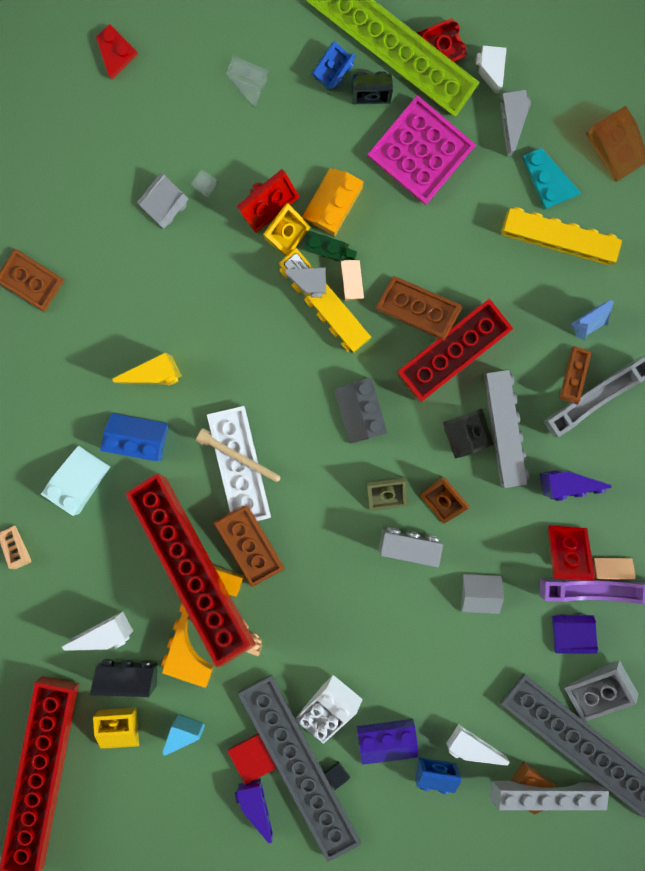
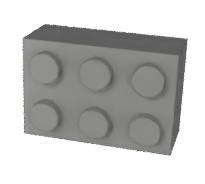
(410, 546)

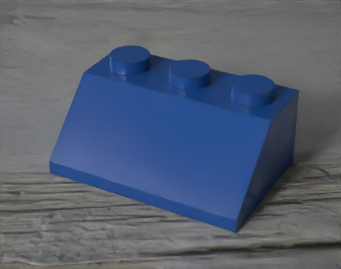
(134, 437)

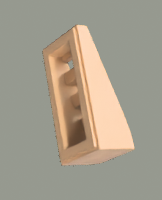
(22, 551)

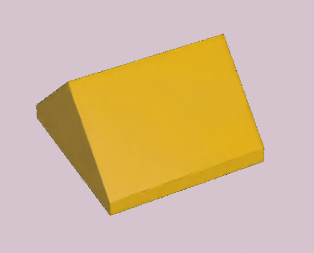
(286, 230)

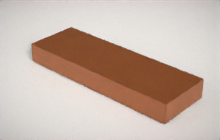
(575, 375)

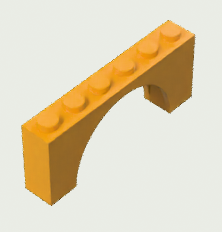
(182, 658)

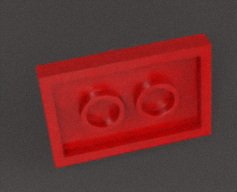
(267, 200)
(570, 553)

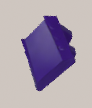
(575, 634)

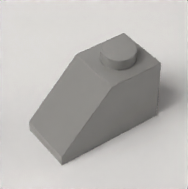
(309, 280)

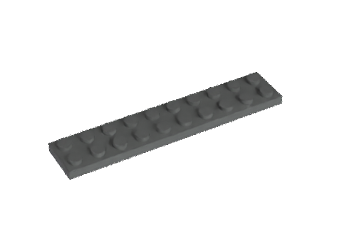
(578, 741)
(299, 768)

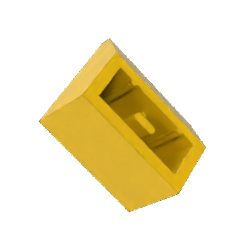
(116, 728)

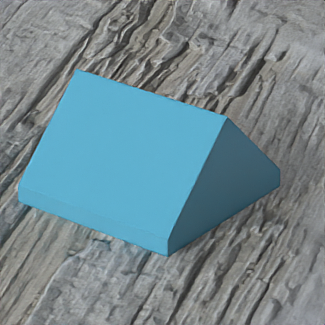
(182, 733)

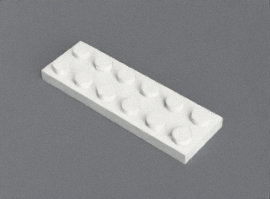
(239, 481)

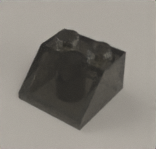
(468, 433)

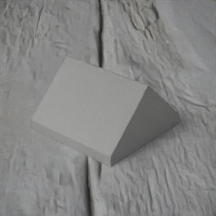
(482, 593)

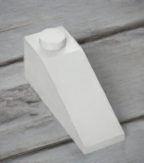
(472, 748)

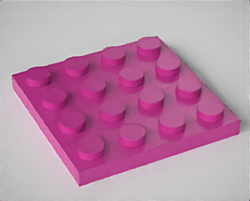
(421, 150)

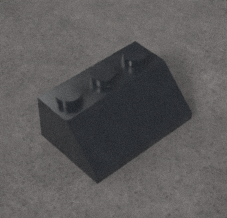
(124, 678)

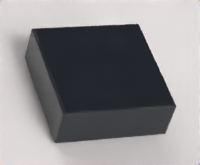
(337, 775)

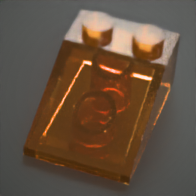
(618, 143)

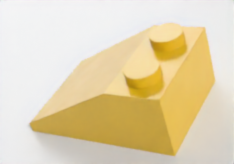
(159, 370)

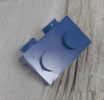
(333, 66)

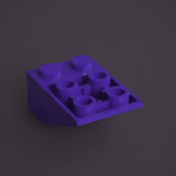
(560, 483)

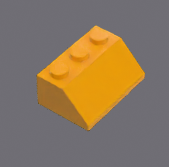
(333, 201)

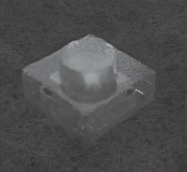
(204, 183)

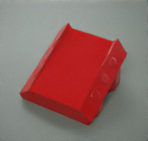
(446, 39)

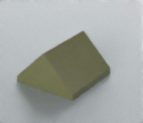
(387, 493)

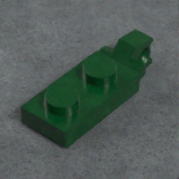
(328, 247)

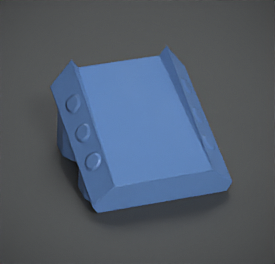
(592, 320)

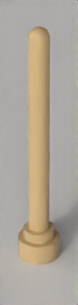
(205, 438)

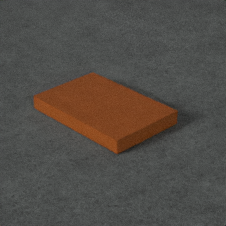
(30, 280)

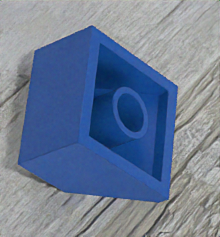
(437, 775)

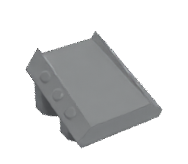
(163, 200)

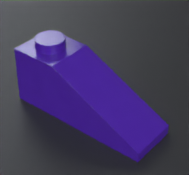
(255, 808)

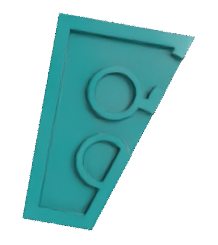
(548, 179)

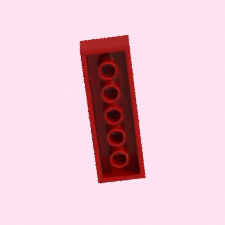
(460, 348)

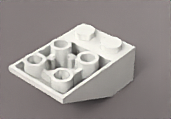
(329, 709)

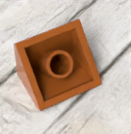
(444, 500)

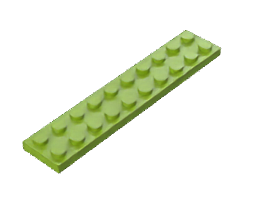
(402, 50)

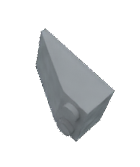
(602, 692)

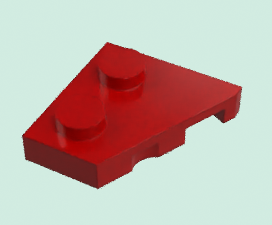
(115, 50)

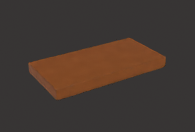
(418, 308)
(249, 545)

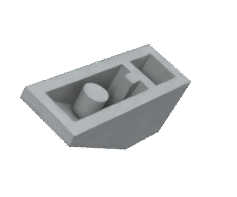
(514, 110)

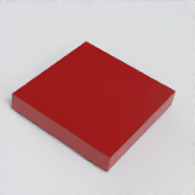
(251, 759)

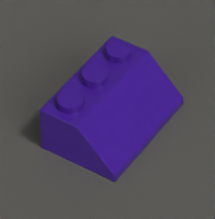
(387, 741)

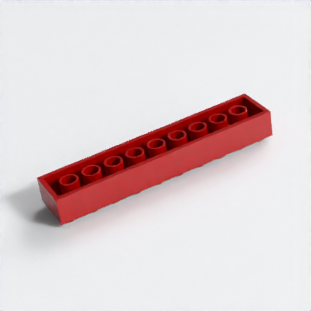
(190, 570)
(39, 775)

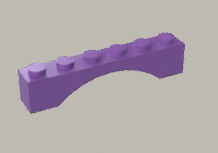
(609, 590)

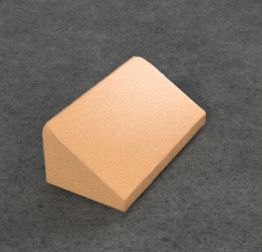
(352, 280)
(614, 568)

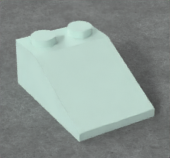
(75, 481)

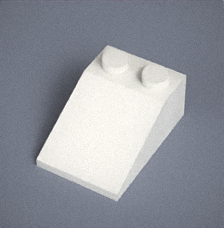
(102, 636)

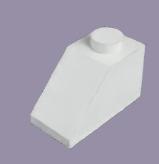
(491, 66)

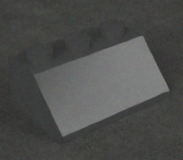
(360, 410)

